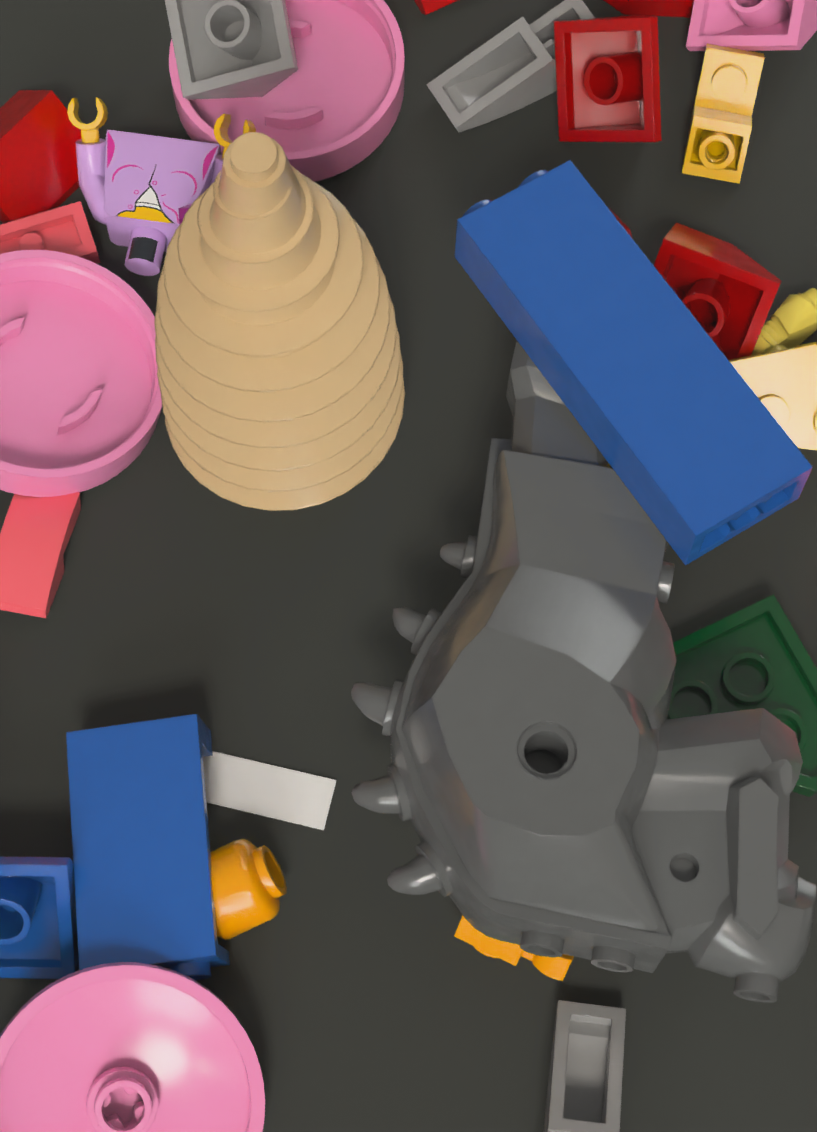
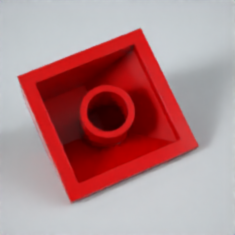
(719, 287)

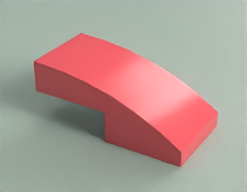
(33, 551)

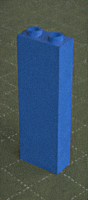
(630, 361)

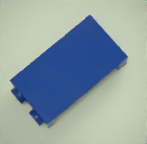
(143, 845)

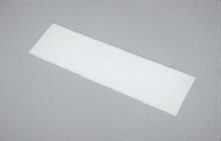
(267, 790)

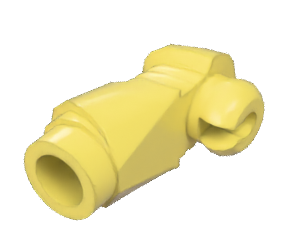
(789, 324)

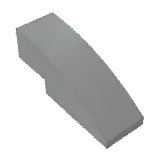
(505, 71)
(585, 1069)

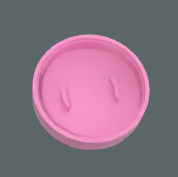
(335, 102)
(72, 374)

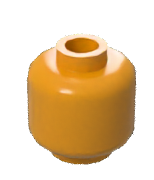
(245, 887)

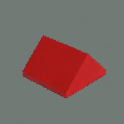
(608, 79)
(36, 154)

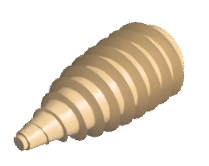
(275, 338)

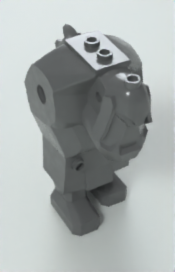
(545, 744)

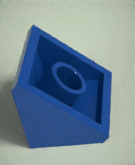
(37, 918)

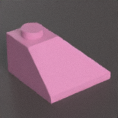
(752, 24)

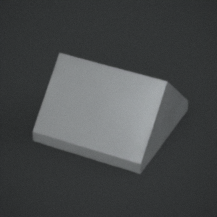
(231, 46)

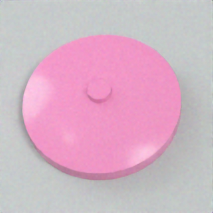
(128, 1055)

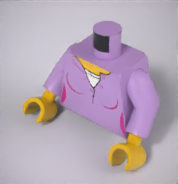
(142, 180)

